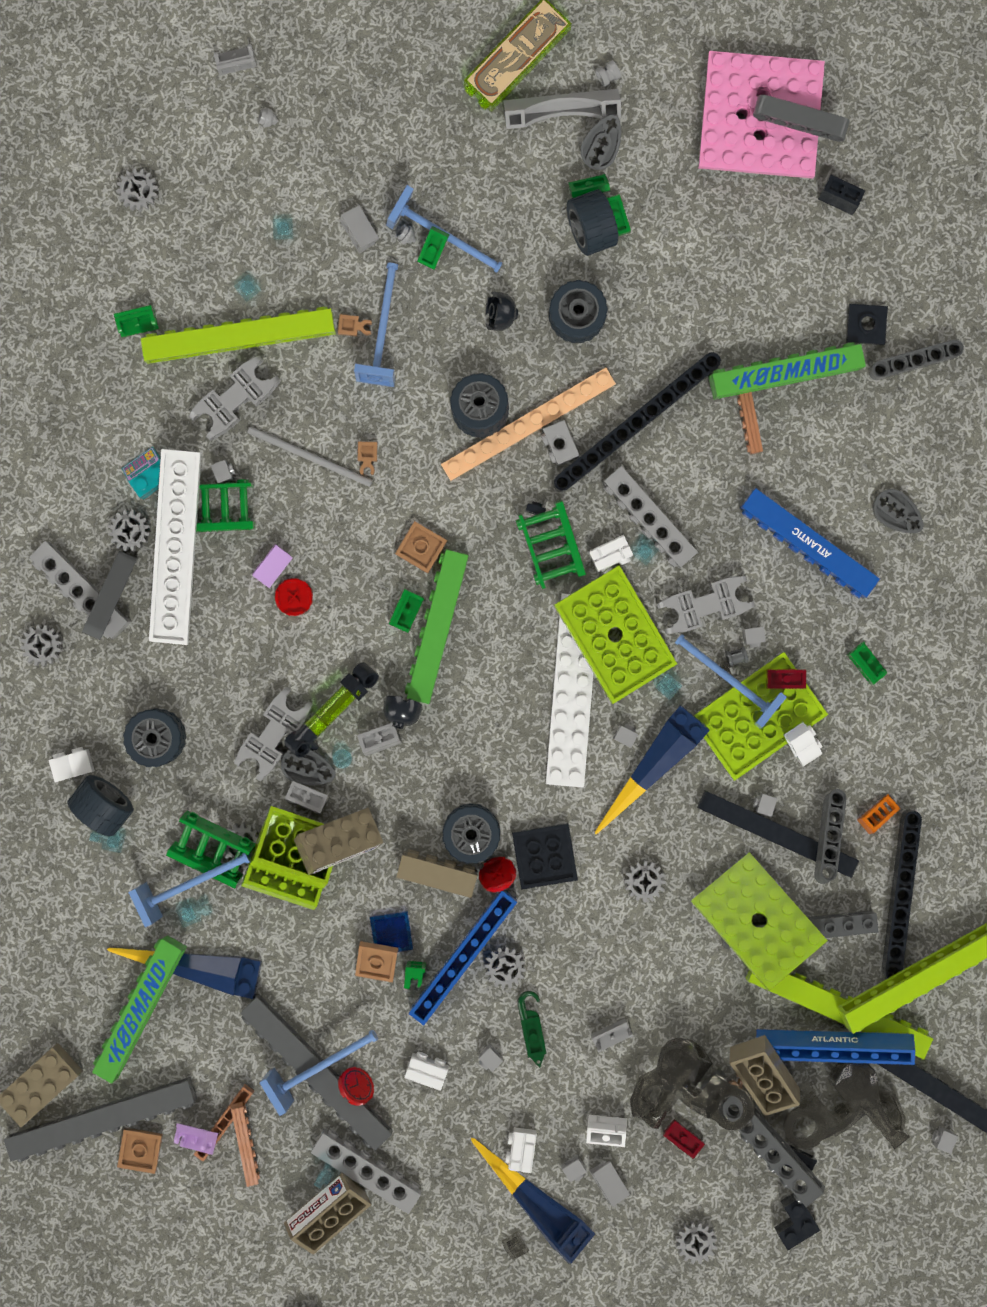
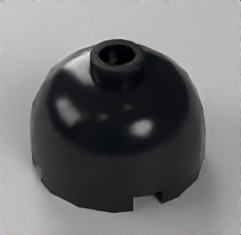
(502, 309)
(401, 712)

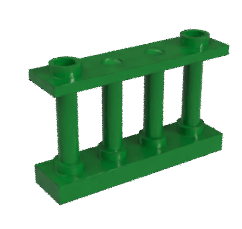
(225, 523)
(569, 548)
(201, 862)

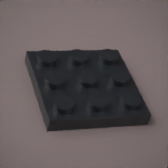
(544, 856)

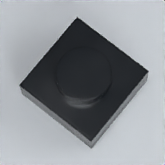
(535, 508)

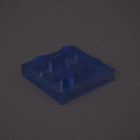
(392, 930)

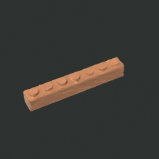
(750, 423)
(226, 1118)
(245, 1144)

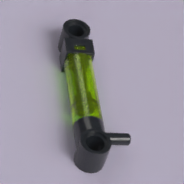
(352, 688)

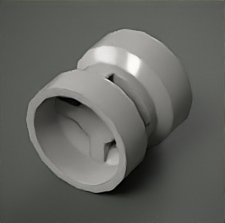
(608, 73)

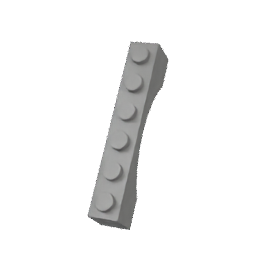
(596, 104)

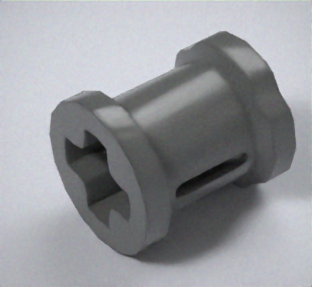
(736, 656)

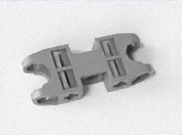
(234, 397)
(720, 600)
(272, 734)

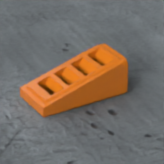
(874, 809)

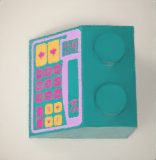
(144, 473)

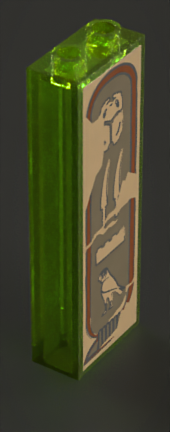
(517, 55)

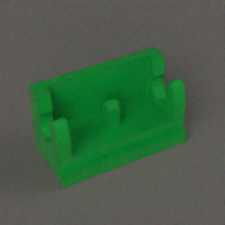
(136, 321)
(406, 611)
(867, 663)
(414, 970)

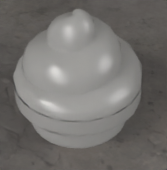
(267, 117)
(406, 235)

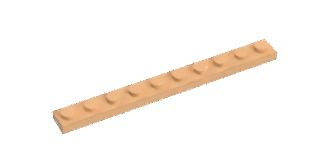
(528, 424)

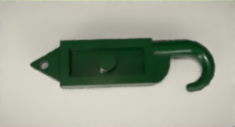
(532, 1029)

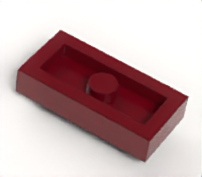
(786, 679)
(683, 1138)

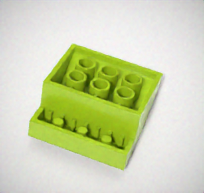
(277, 864)

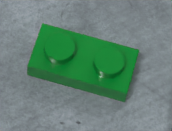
(589, 184)
(620, 215)
(433, 247)

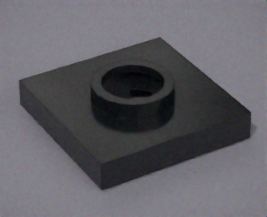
(857, 333)

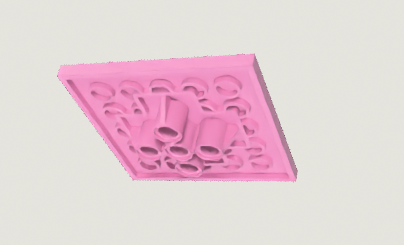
(733, 88)

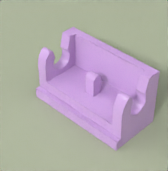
(272, 566)
(195, 1138)

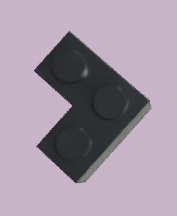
(799, 1225)

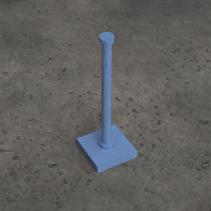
(401, 209)
(376, 374)
(767, 708)
(147, 903)
(278, 1090)

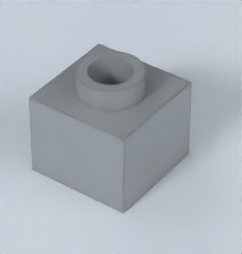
(223, 471)
(754, 636)
(625, 735)
(764, 804)
(490, 1058)
(944, 1139)
(574, 1168)

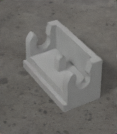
(235, 60)
(358, 229)
(379, 739)
(306, 798)
(611, 1035)
(609, 1183)

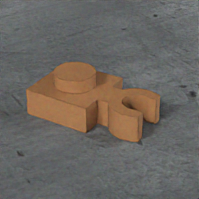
(350, 325)
(367, 454)

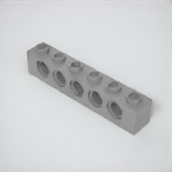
(686, 550)
(40, 561)
(403, 1201)

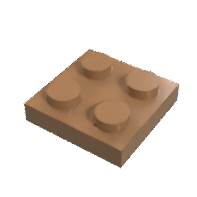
(421, 547)
(376, 961)
(140, 1150)

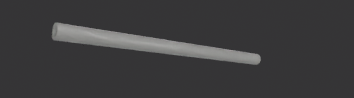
(309, 456)

